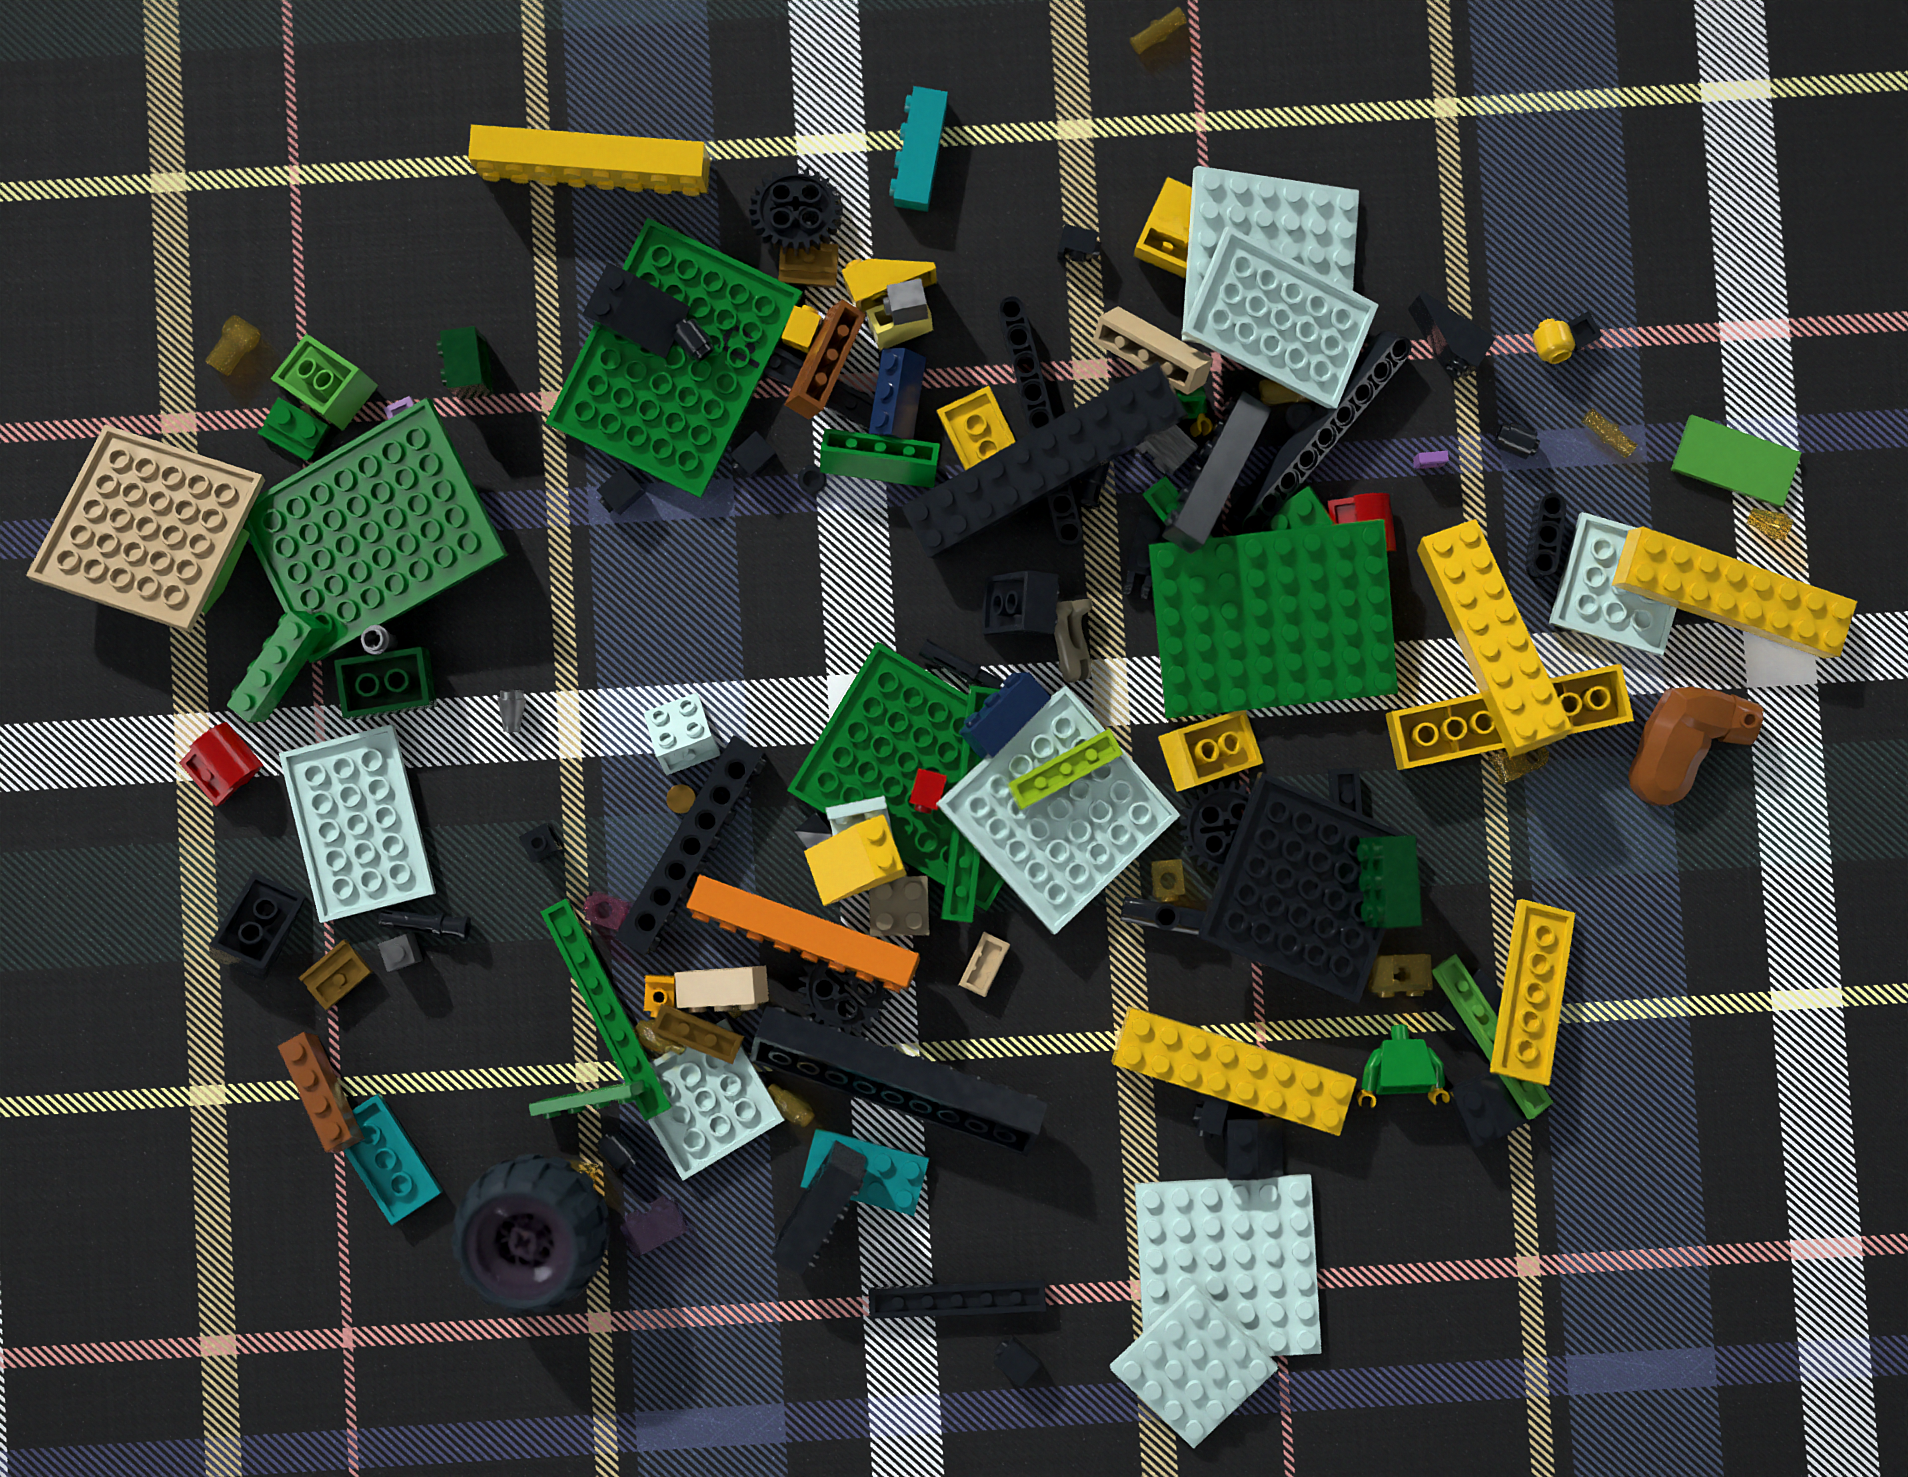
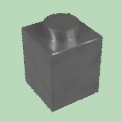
(906, 302)
(400, 952)

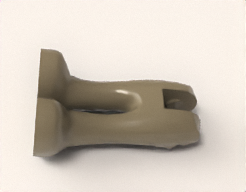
(1070, 641)

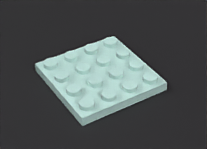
(1595, 607)
(713, 1107)
(1193, 1366)

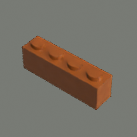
(825, 359)
(321, 1092)

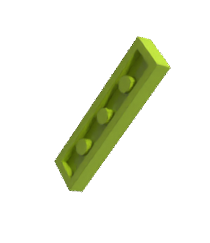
(1064, 769)

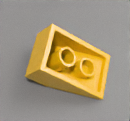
(868, 278)
(1210, 749)
(855, 860)

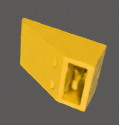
(1167, 229)

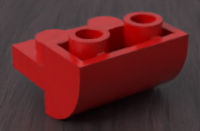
(1363, 508)
(220, 763)

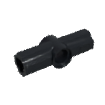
(1146, 913)

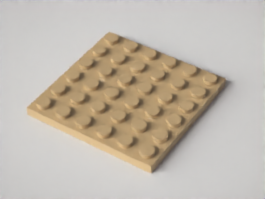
(146, 528)

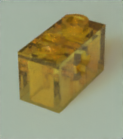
(1416, 969)

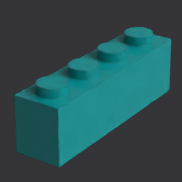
(920, 148)

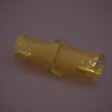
(1158, 30)
(1609, 433)

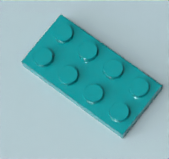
(390, 1162)
(891, 1177)

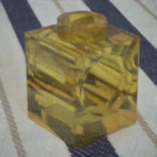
(1175, 867)

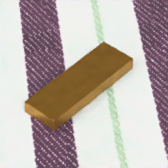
(697, 1033)

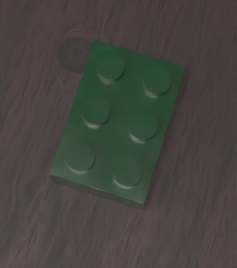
(385, 683)
(1389, 881)

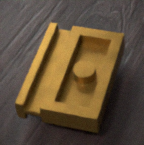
(810, 270)
(335, 974)

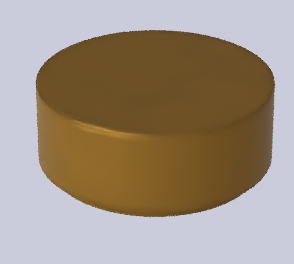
(680, 798)

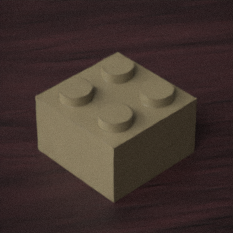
(900, 907)

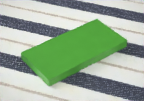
(1736, 461)

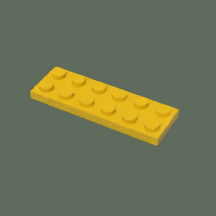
(1532, 992)

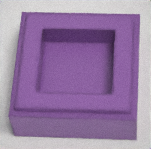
(1430, 459)

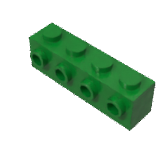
(879, 458)
(276, 666)

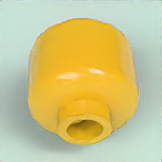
(1553, 341)

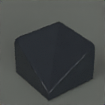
(813, 831)

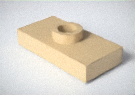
(984, 964)

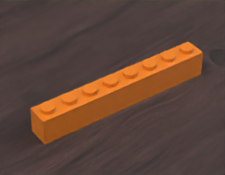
(803, 933)

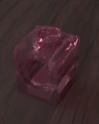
(619, 910)

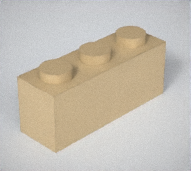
(721, 988)

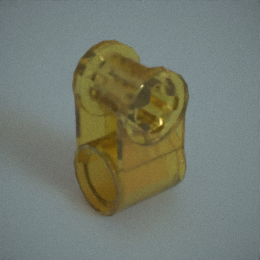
(1516, 766)

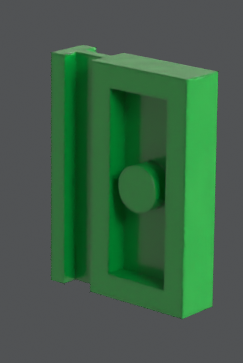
(294, 429)

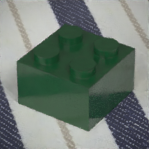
(465, 363)

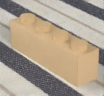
(1146, 344)

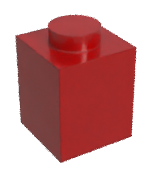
(927, 790)

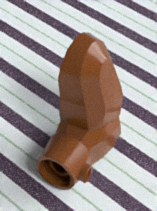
(1680, 738)

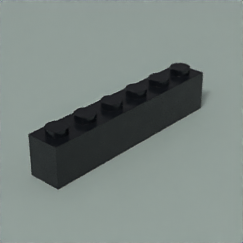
(1216, 473)

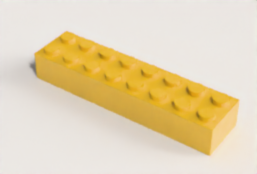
(589, 159)
(1734, 593)
(1493, 638)
(1466, 728)
(1233, 1070)

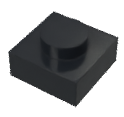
(1584, 330)

